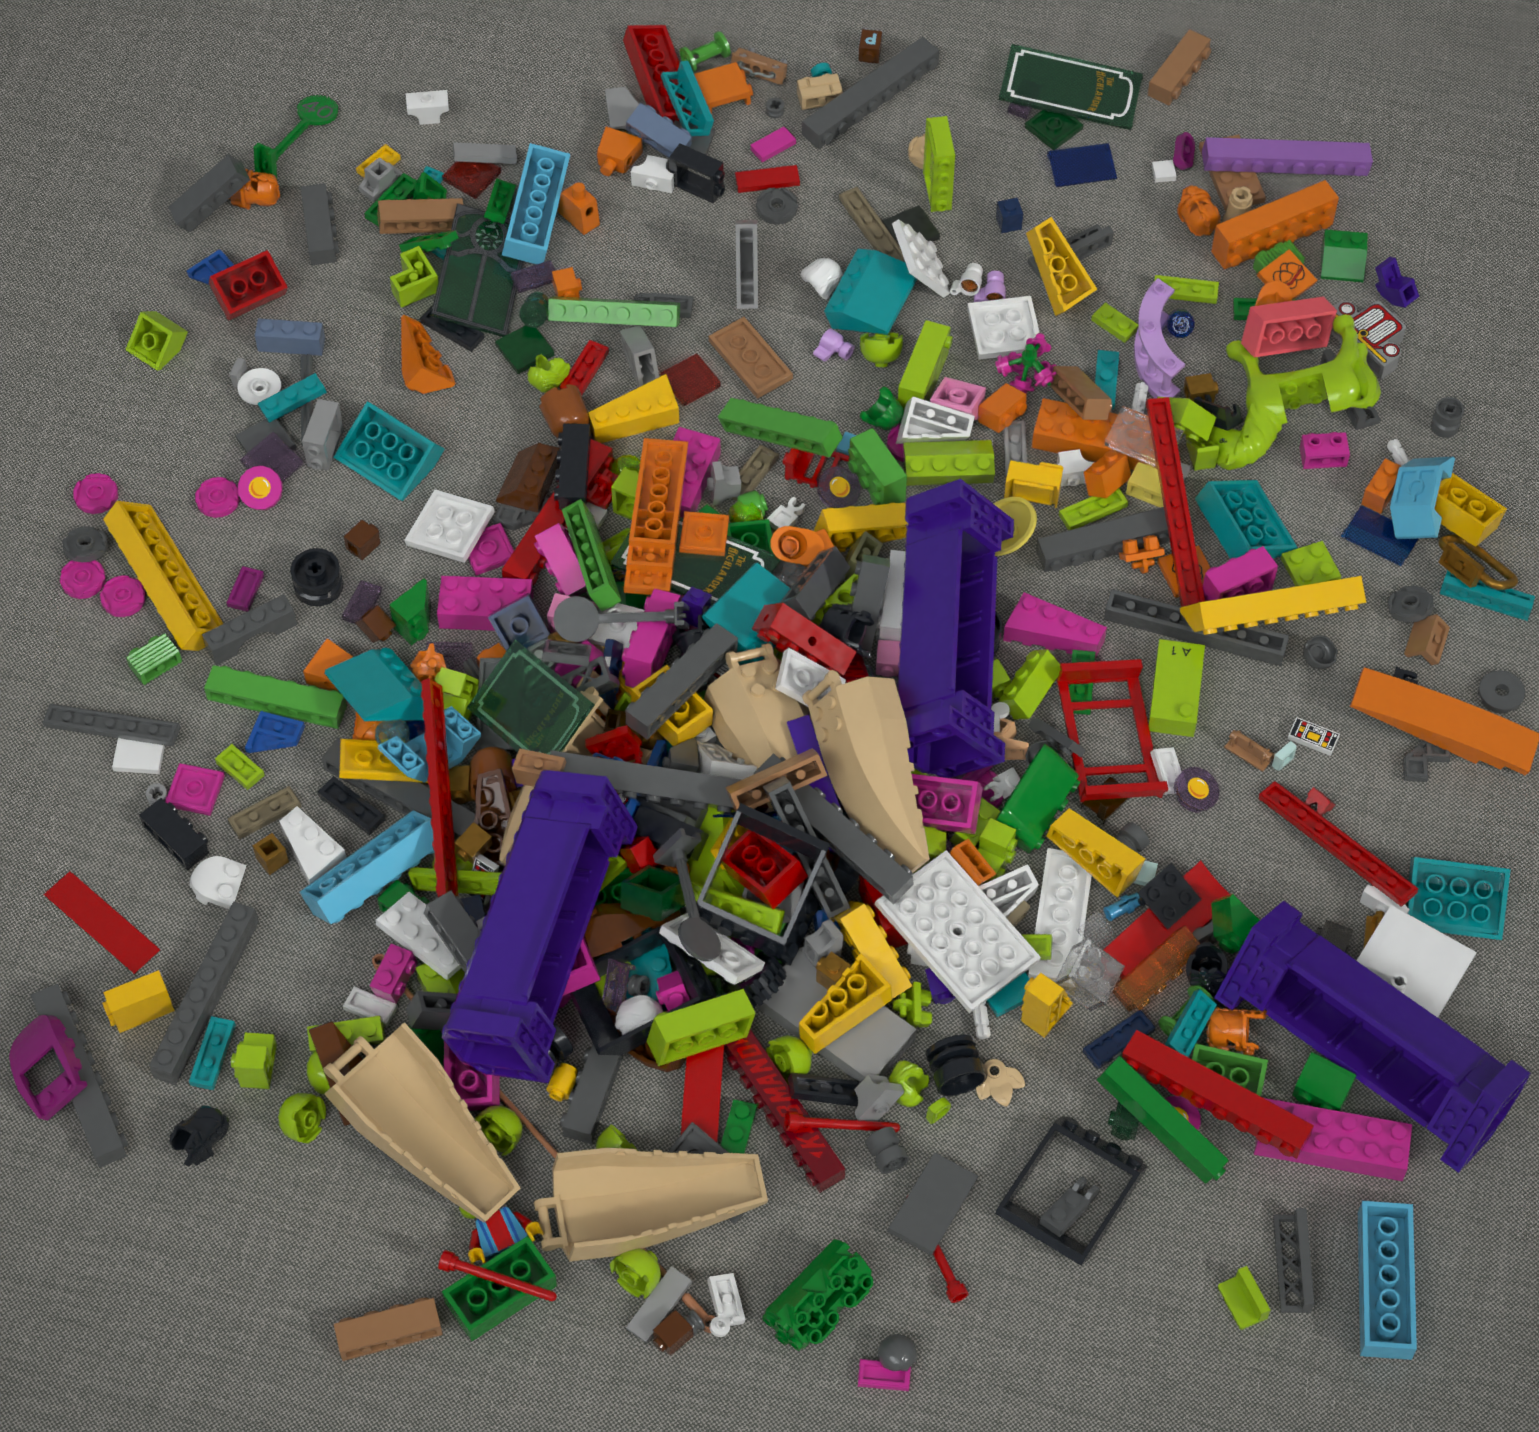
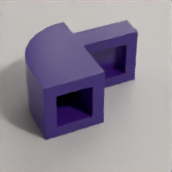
(1394, 287)

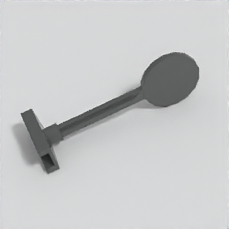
(578, 618)
(694, 934)

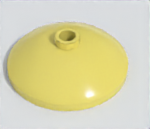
(1024, 522)

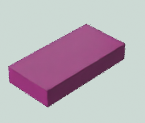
(773, 144)
(874, 1375)

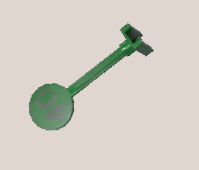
(311, 111)

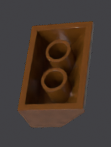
(530, 477)

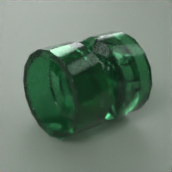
(534, 310)

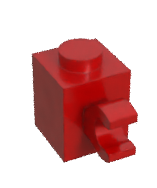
(639, 854)

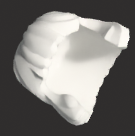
(823, 275)
(636, 1012)

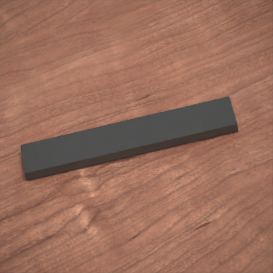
(111, 725)

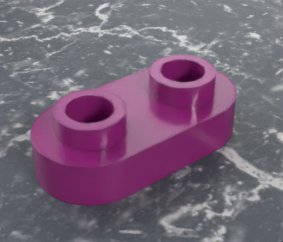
(1184, 151)

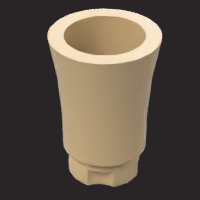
(1239, 203)

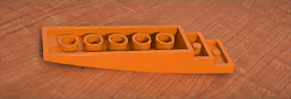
(656, 516)
(1446, 721)

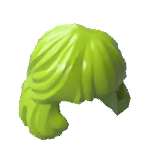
(548, 373)
(912, 1081)

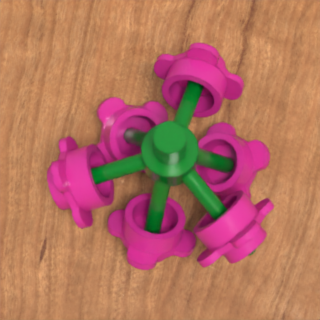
(1028, 358)

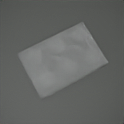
(1133, 436)

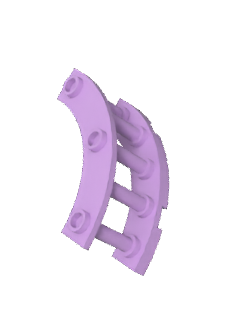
(1152, 356)

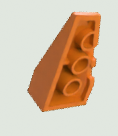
(420, 361)

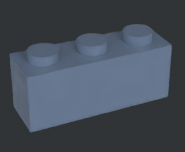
(657, 130)
(290, 337)

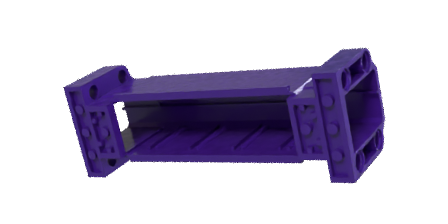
(950, 629)
(537, 925)
(1373, 1032)

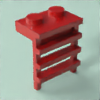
(798, 462)
(618, 742)

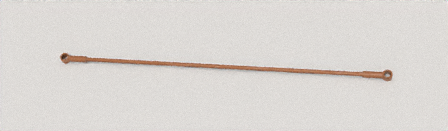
(688, 1300)

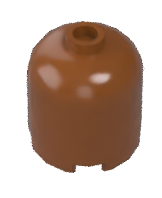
(563, 407)
(488, 760)

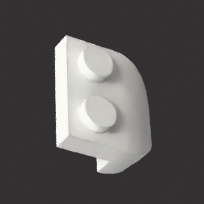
(217, 881)

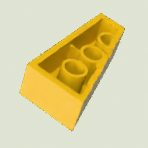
(847, 524)
(1096, 851)
(869, 939)
(845, 1005)

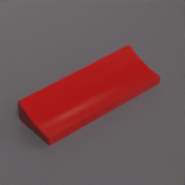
(650, 55)
(1148, 932)

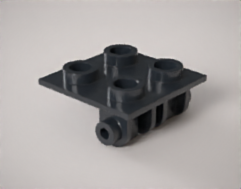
(1168, 896)

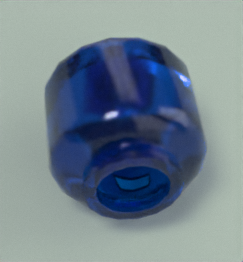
(1183, 330)

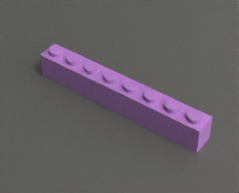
(1287, 156)

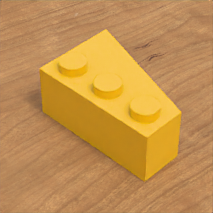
(1043, 1004)

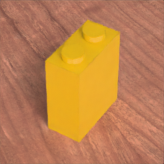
(137, 1002)

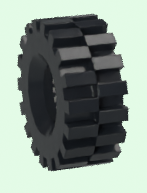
(762, 984)

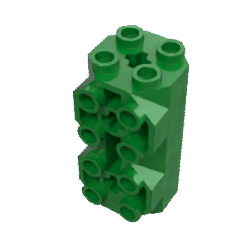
(811, 1303)

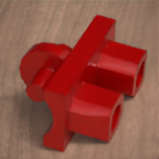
(601, 492)

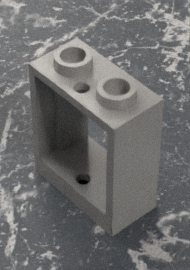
(323, 434)

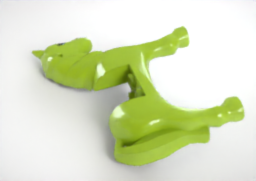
(1269, 395)

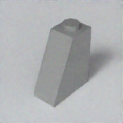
(619, 106)
(639, 355)

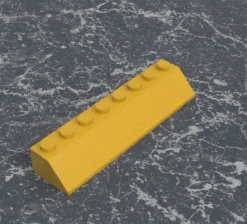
(163, 573)
(1275, 604)

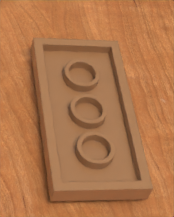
(1228, 180)
(750, 357)

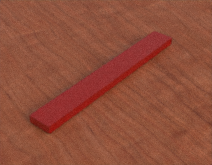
(1338, 843)

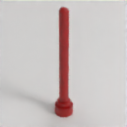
(795, 1121)
(451, 1262)
(956, 1290)

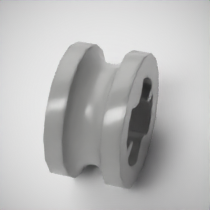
(152, 789)

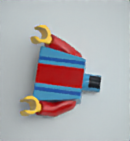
(500, 1233)

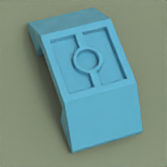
(1416, 497)
(411, 756)

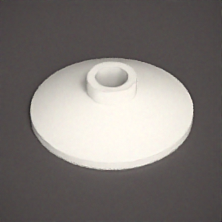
(256, 380)

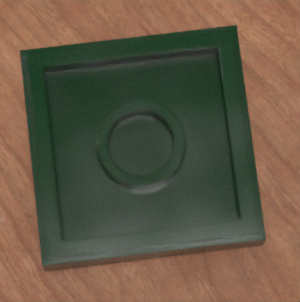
(1053, 128)
(522, 348)

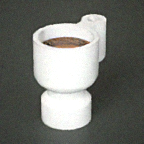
(969, 282)

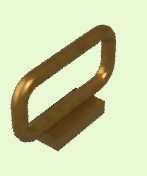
(1468, 569)

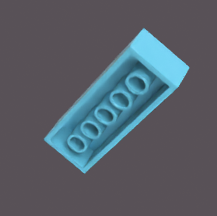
(536, 204)
(370, 868)
(1386, 1280)

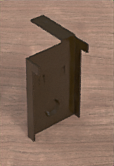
(1105, 807)

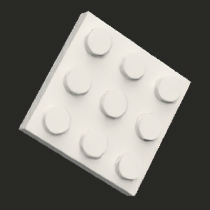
(921, 258)
(1002, 325)
(449, 526)

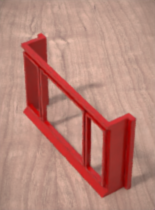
(1110, 672)

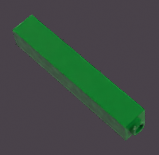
(1163, 1120)

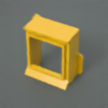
(1034, 482)

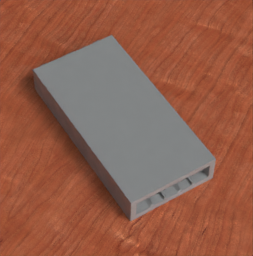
(863, 1050)

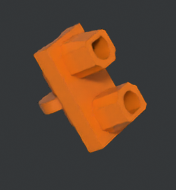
(1150, 550)

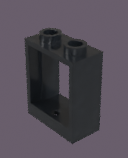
(686, 157)

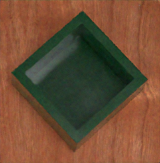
(652, 893)

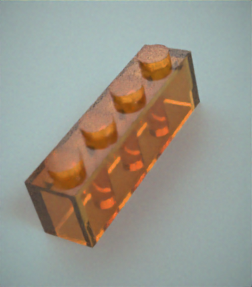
(1156, 969)

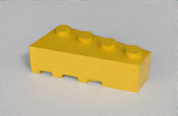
(1059, 267)
(635, 412)

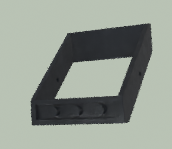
(783, 834)
(595, 1014)
(1093, 1142)

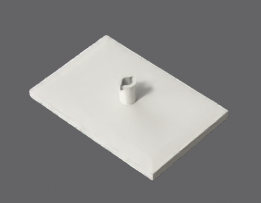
(959, 932)
(1417, 959)

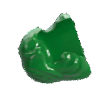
(886, 411)

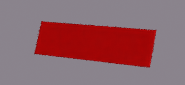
(102, 922)
(703, 1091)

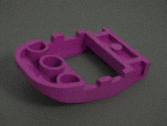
(28, 1048)

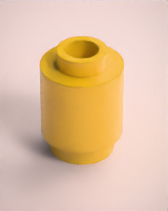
(562, 1082)

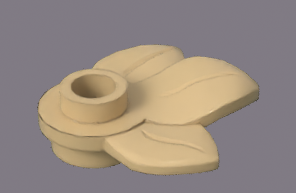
(1000, 1085)

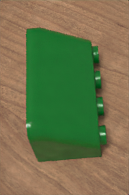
(1038, 798)

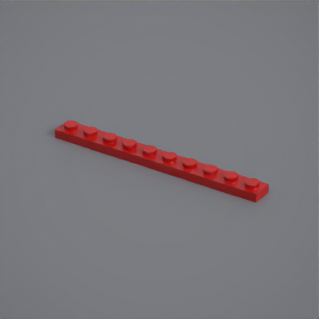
(1175, 501)
(439, 788)

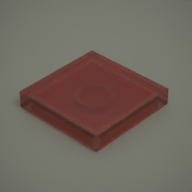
(471, 177)
(691, 379)

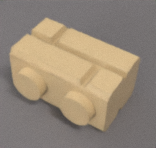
(818, 90)

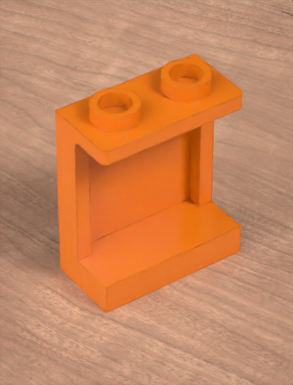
(724, 85)

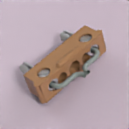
(760, 66)

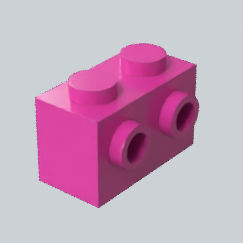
(1324, 450)
(393, 973)
(672, 991)

